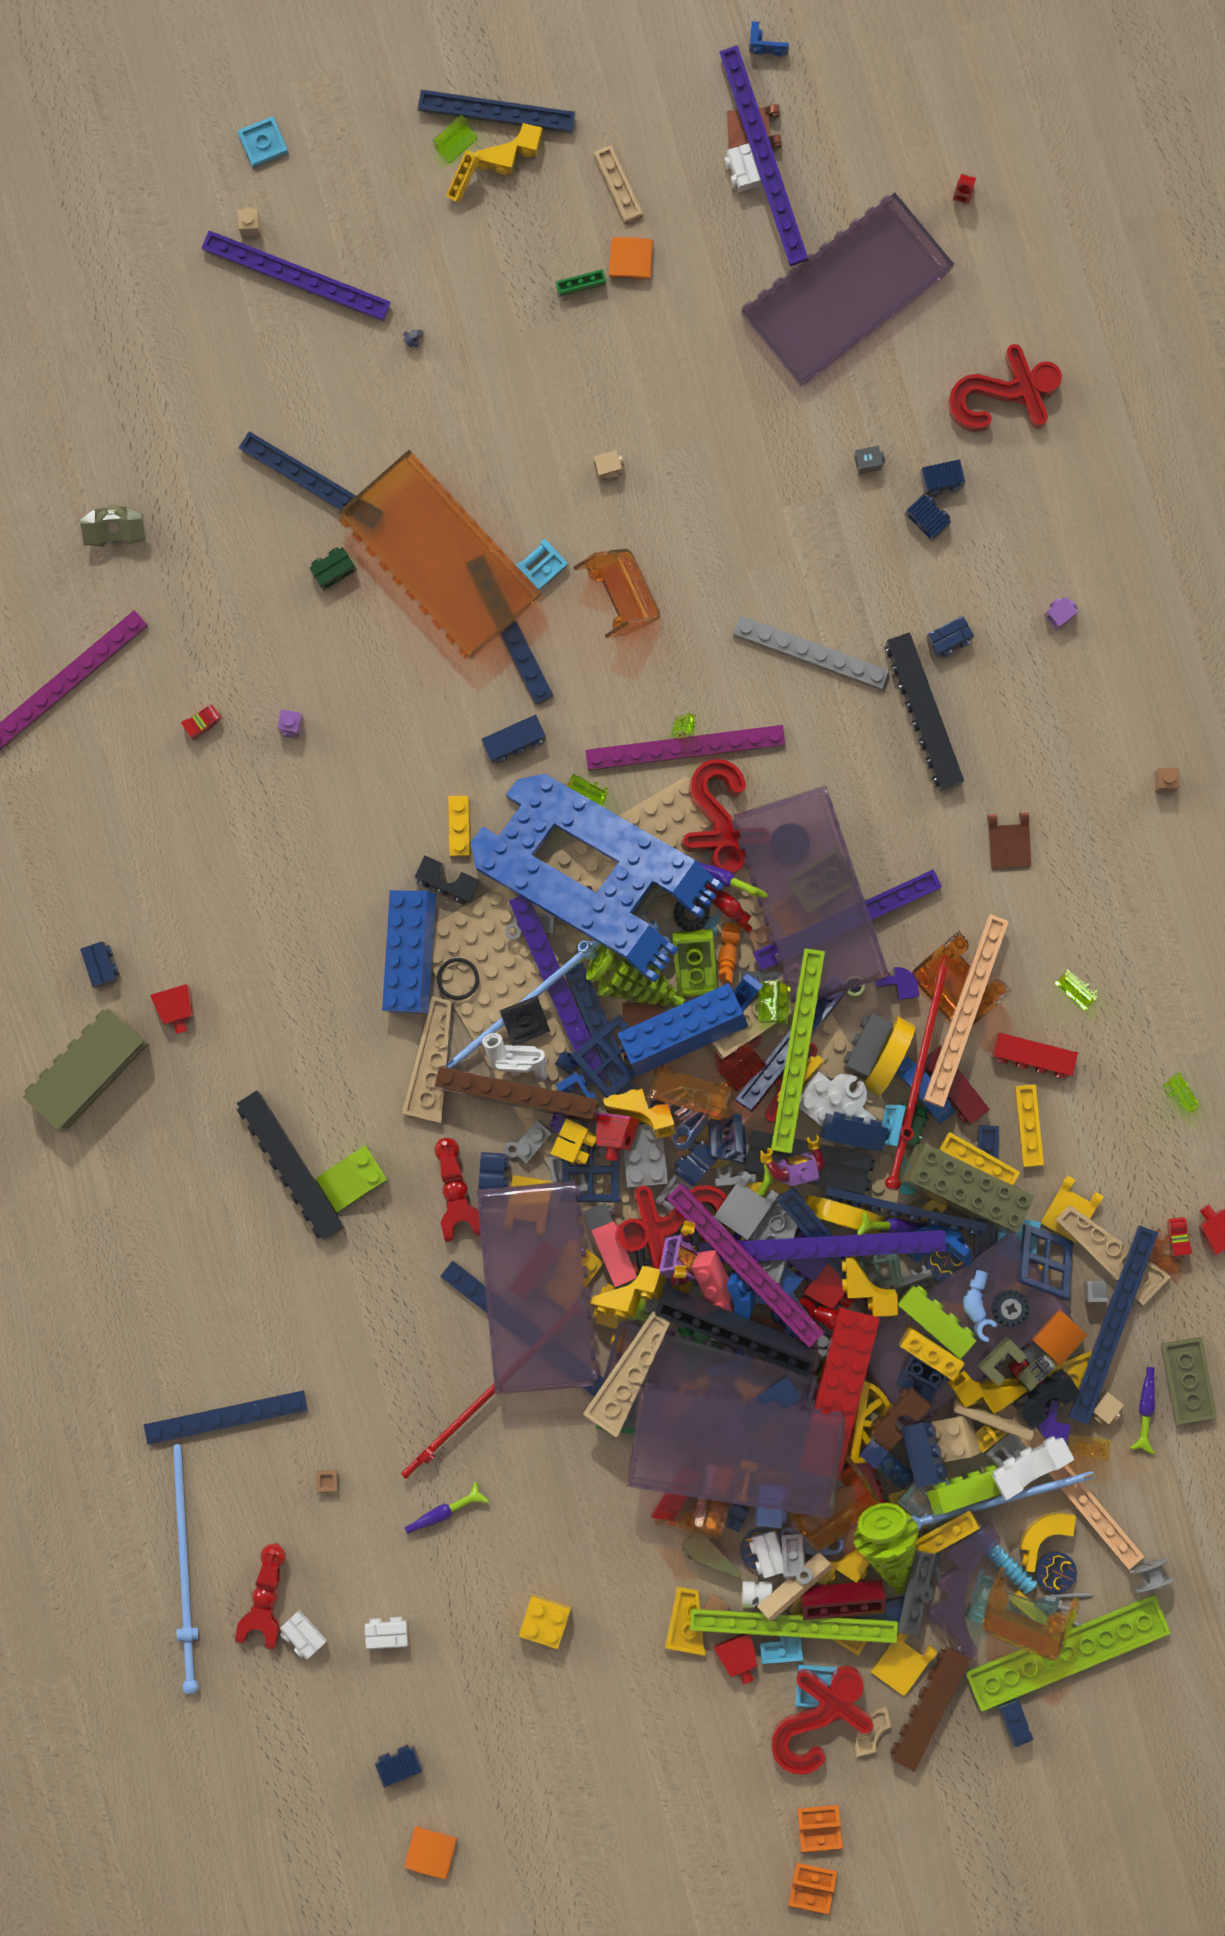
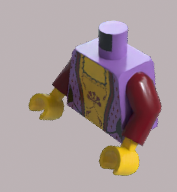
(798, 1168)
(679, 1256)

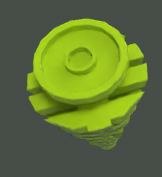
(626, 981)
(887, 1542)

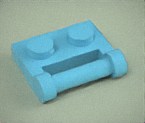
(546, 569)

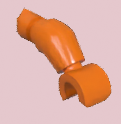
(728, 953)

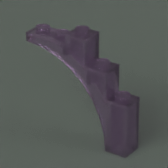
(950, 1609)

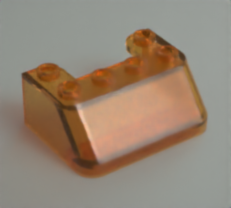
(957, 971)

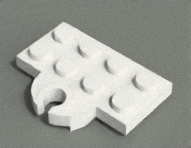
(826, 1096)

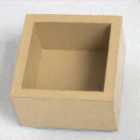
(956, 1438)

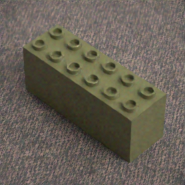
(85, 1070)
(965, 1188)

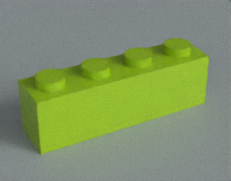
(935, 1321)
(963, 1491)

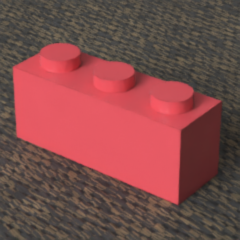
(615, 1258)
(713, 1279)

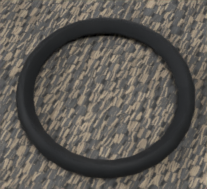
(475, 984)

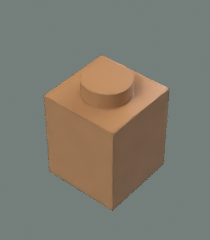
(1167, 779)

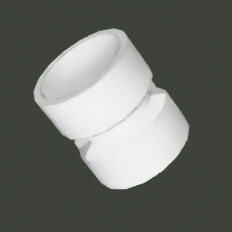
(754, 1593)

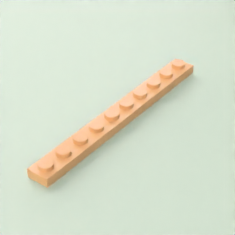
(965, 1011)
(1085, 1503)

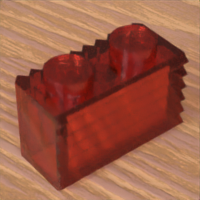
(741, 1066)

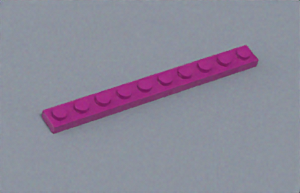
(70, 677)
(685, 747)
(745, 1265)

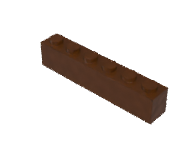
(930, 1708)

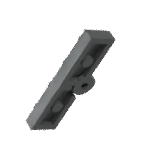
(917, 1592)

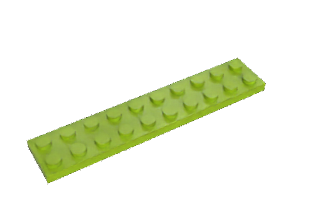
(1085, 1647)

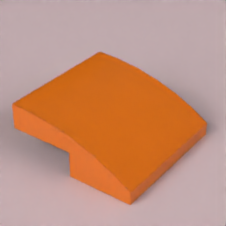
(631, 258)
(1059, 1337)
(819, 1828)
(430, 1852)
(812, 1888)

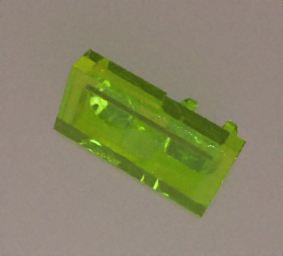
(683, 725)
(588, 790)
(1076, 989)
(1187, 1098)

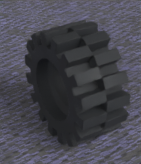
(690, 924)

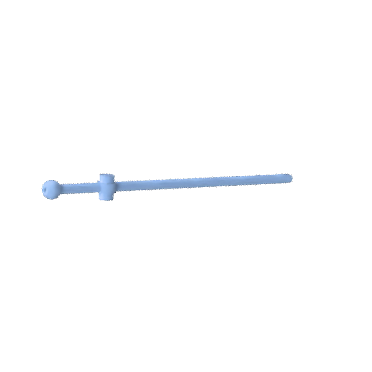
(586, 950)
(1000, 1500)
(188, 1633)

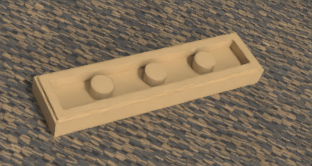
(618, 184)
(994, 1420)
(792, 1589)

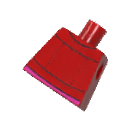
(615, 1133)

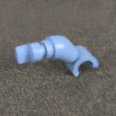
(973, 1305)

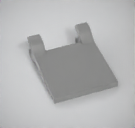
(744, 1208)

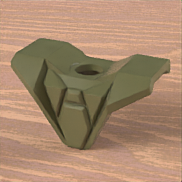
(95, 525)

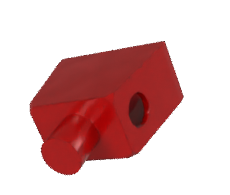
(174, 1006)
(1213, 1228)
(828, 1289)
(738, 1656)

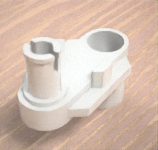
(514, 1058)

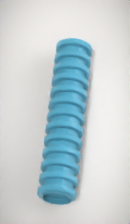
(1012, 1569)

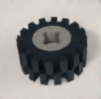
(1003, 1306)

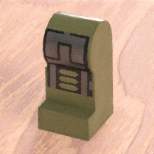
(1036, 1371)

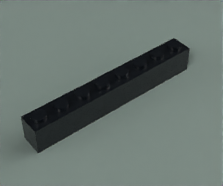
(924, 712)
(290, 1165)
(736, 1331)

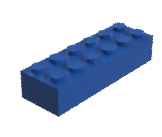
(409, 952)
(683, 1029)

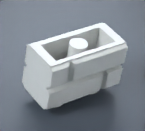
(743, 168)
(768, 1552)
(386, 1633)
(302, 1634)

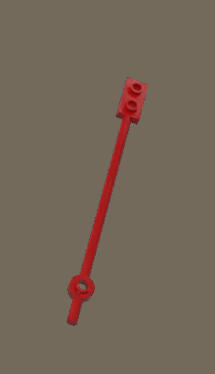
(427, 1455)

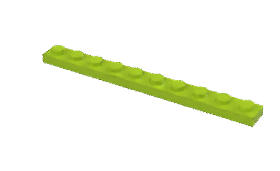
(798, 1051)
(794, 1626)

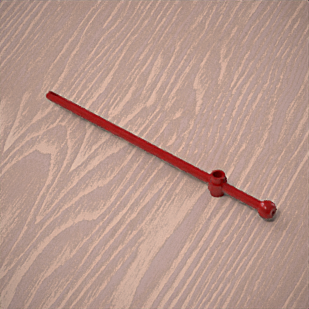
(893, 1181)

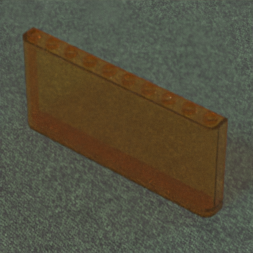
(439, 555)

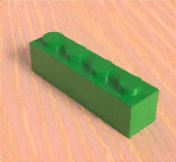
(580, 282)

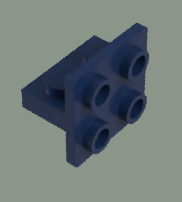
(727, 1139)

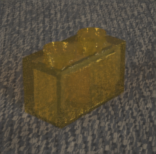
(1089, 1446)

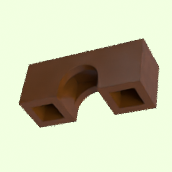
(910, 1404)

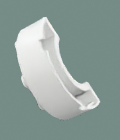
(1031, 1465)

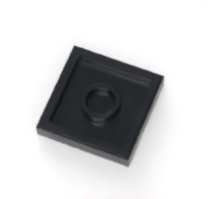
(524, 1020)

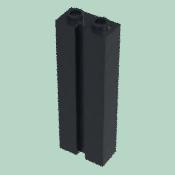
(842, 1169)

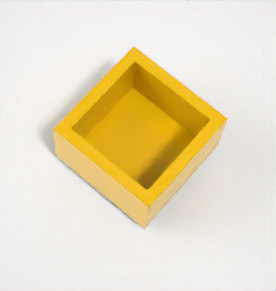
(544, 1621)

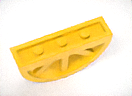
(890, 1056)
(840, 1213)
(858, 1433)

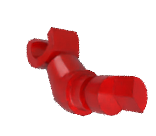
(730, 907)
(821, 1314)

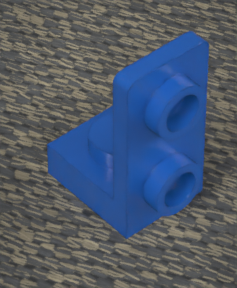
(760, 47)
(568, 1085)

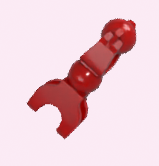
(454, 1190)
(264, 1598)

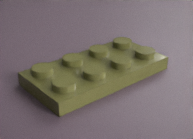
(1188, 1380)

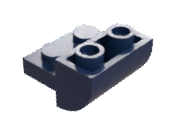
(922, 1377)

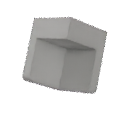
(1095, 1291)

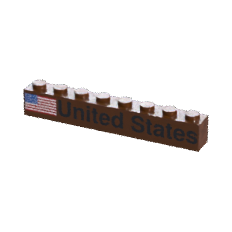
(517, 1094)

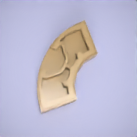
(866, 1743)

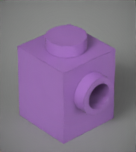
(1061, 612)
(290, 723)

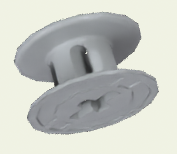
(1152, 1575)

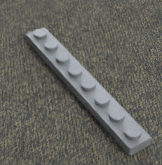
(810, 652)

